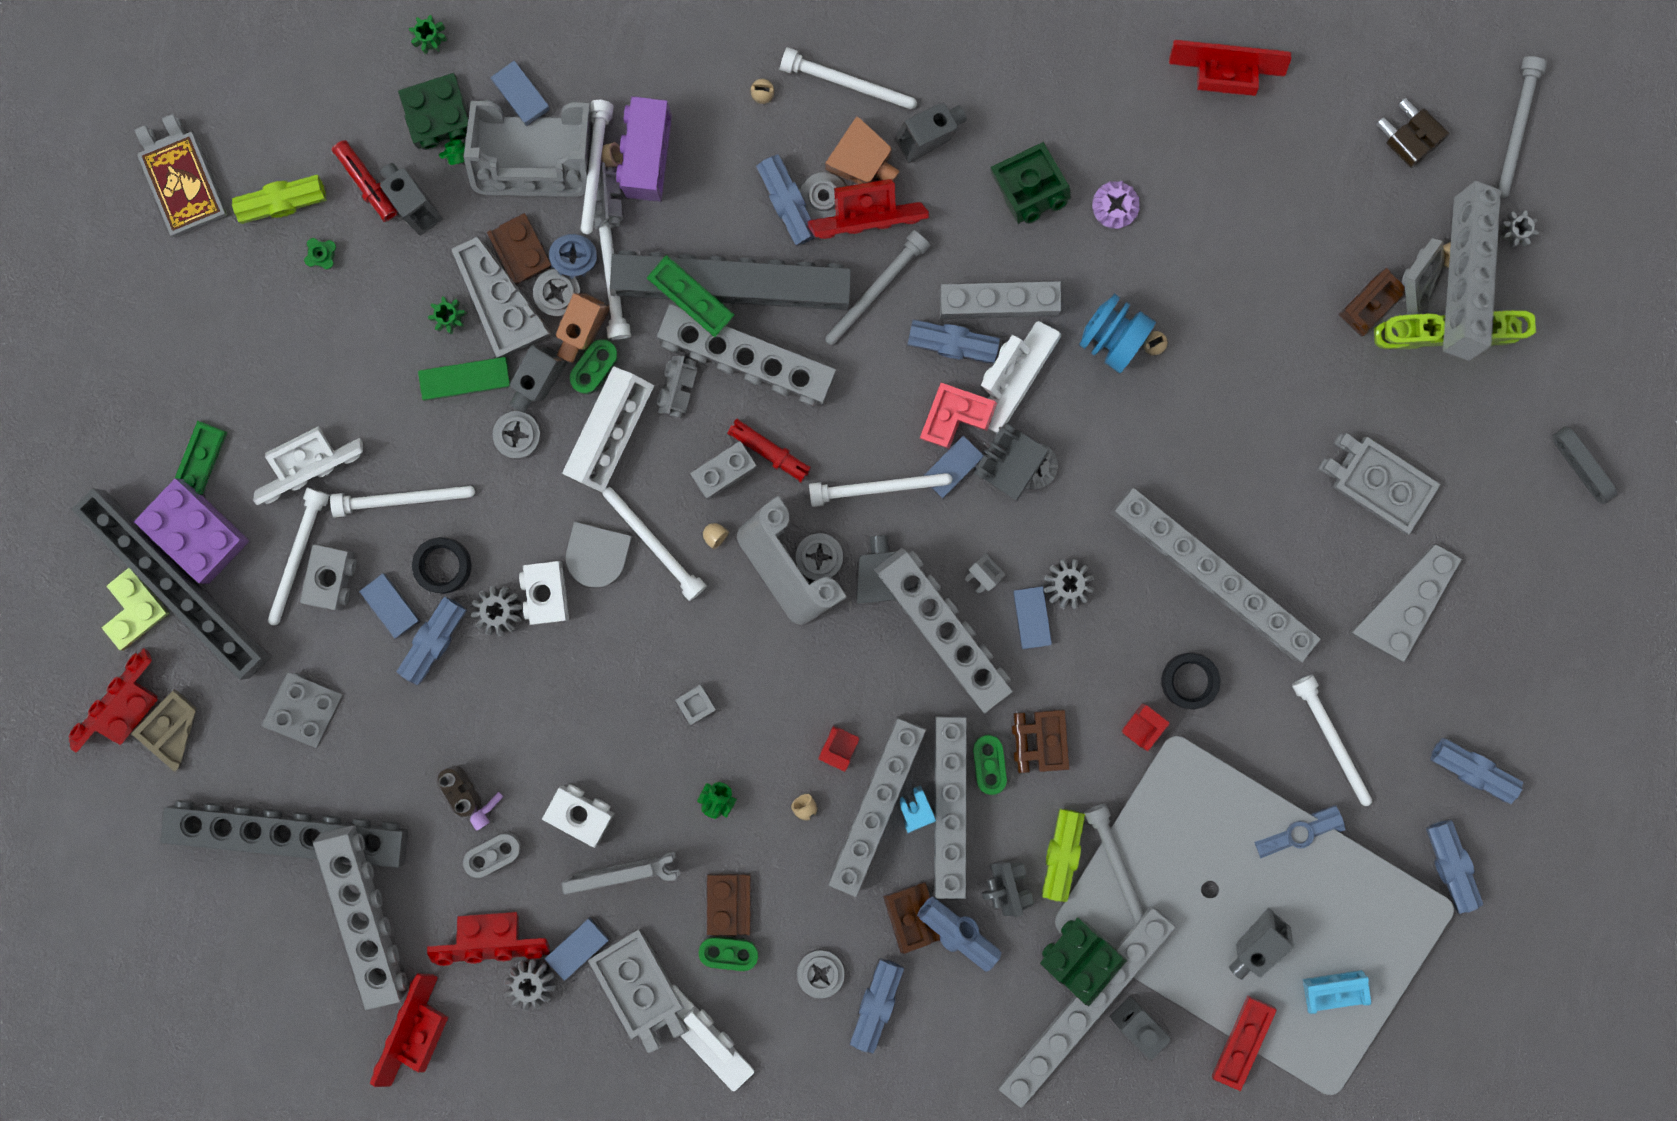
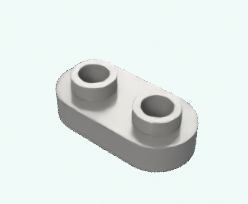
(492, 854)

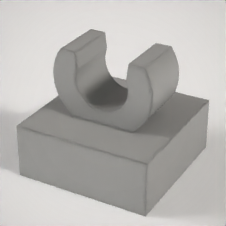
(986, 573)

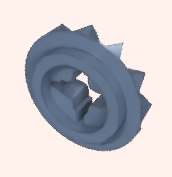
(561, 250)

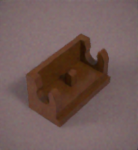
(1373, 302)

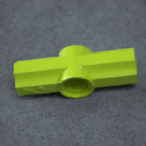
(279, 199)
(1063, 855)

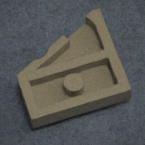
(168, 729)

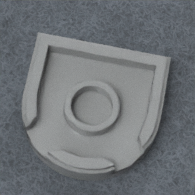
(596, 555)

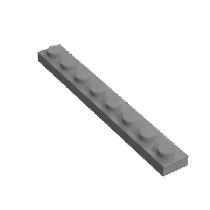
(1077, 1017)

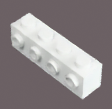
(608, 429)

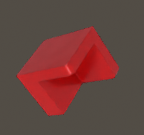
(1145, 727)
(838, 748)

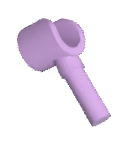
(479, 818)

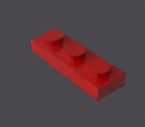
(1244, 1043)

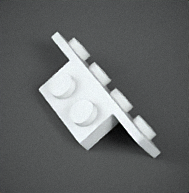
(1016, 370)
(302, 460)
(713, 1046)

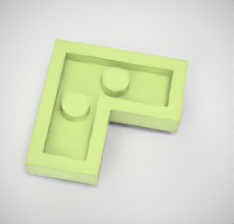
(140, 611)

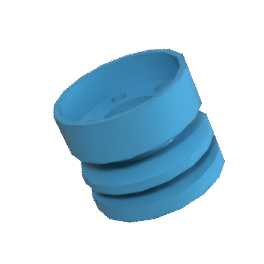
(1116, 333)

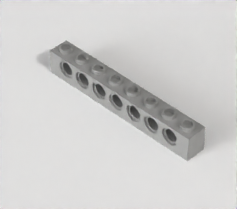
(1215, 575)

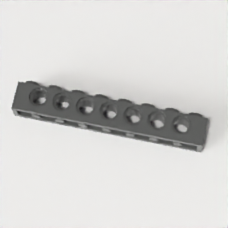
(179, 831)

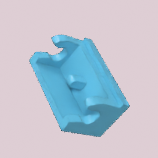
(919, 814)
(1336, 991)

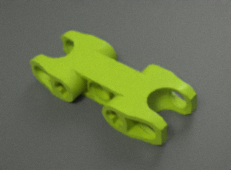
(1428, 330)

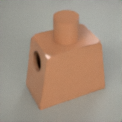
(861, 156)
(588, 315)

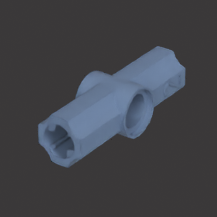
(786, 199)
(953, 341)
(431, 640)
(1476, 771)
(1327, 820)
(1454, 866)
(959, 934)
(876, 1005)

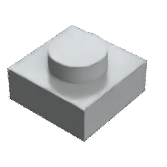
(695, 704)

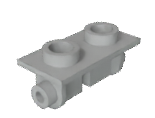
(608, 209)
(677, 375)

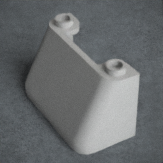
(528, 160)
(777, 569)

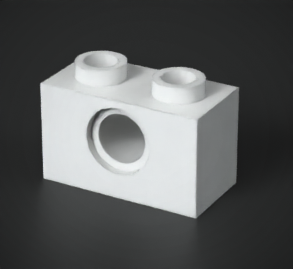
(552, 576)
(561, 815)

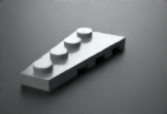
(500, 304)
(1404, 611)

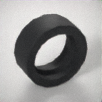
(419, 562)
(1212, 687)

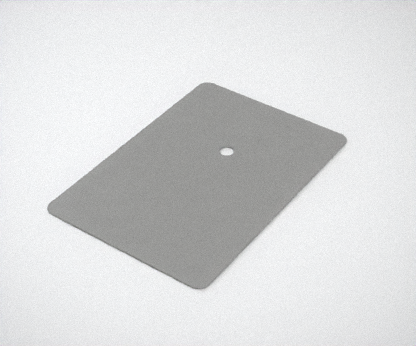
(1344, 905)

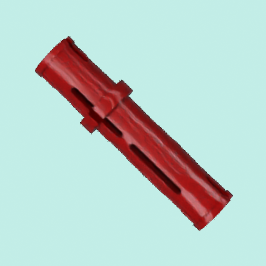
(345, 154)
(769, 450)

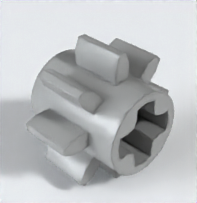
(1511, 232)

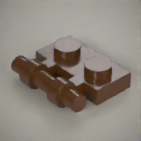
(1050, 741)

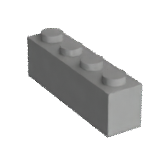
(1000, 300)

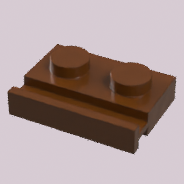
(519, 249)
(728, 904)
(903, 911)

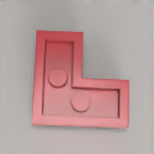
(950, 408)

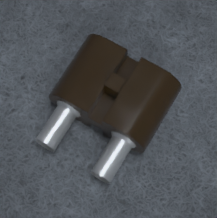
(1415, 138)
(459, 791)

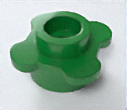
(453, 152)
(326, 259)

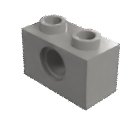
(724, 470)
(315, 589)

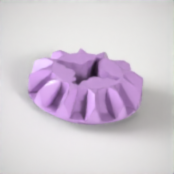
(1116, 218)

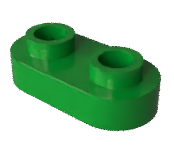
(594, 367)
(989, 764)
(728, 955)

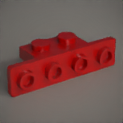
(1227, 66)
(866, 207)
(119, 708)
(488, 938)
(413, 1034)

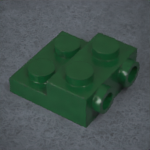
(435, 111)
(1031, 183)
(1082, 960)

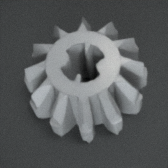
(1078, 584)
(494, 600)
(521, 991)

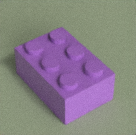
(644, 148)
(191, 531)

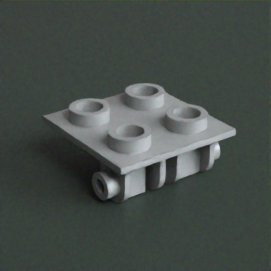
(301, 709)

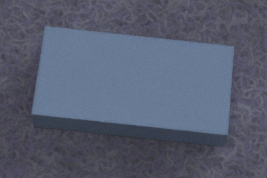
(520, 93)
(957, 463)
(389, 606)
(1032, 617)
(577, 949)

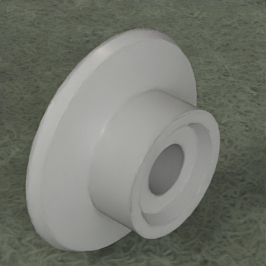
(815, 185)

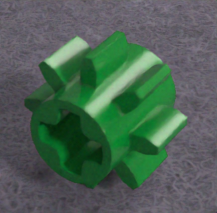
(423, 27)
(440, 310)
(716, 800)

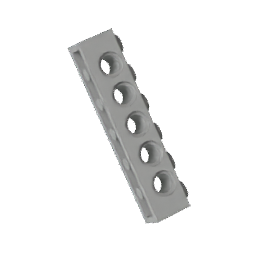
(1472, 271)
(821, 376)
(984, 692)
(876, 806)
(950, 807)
(373, 988)

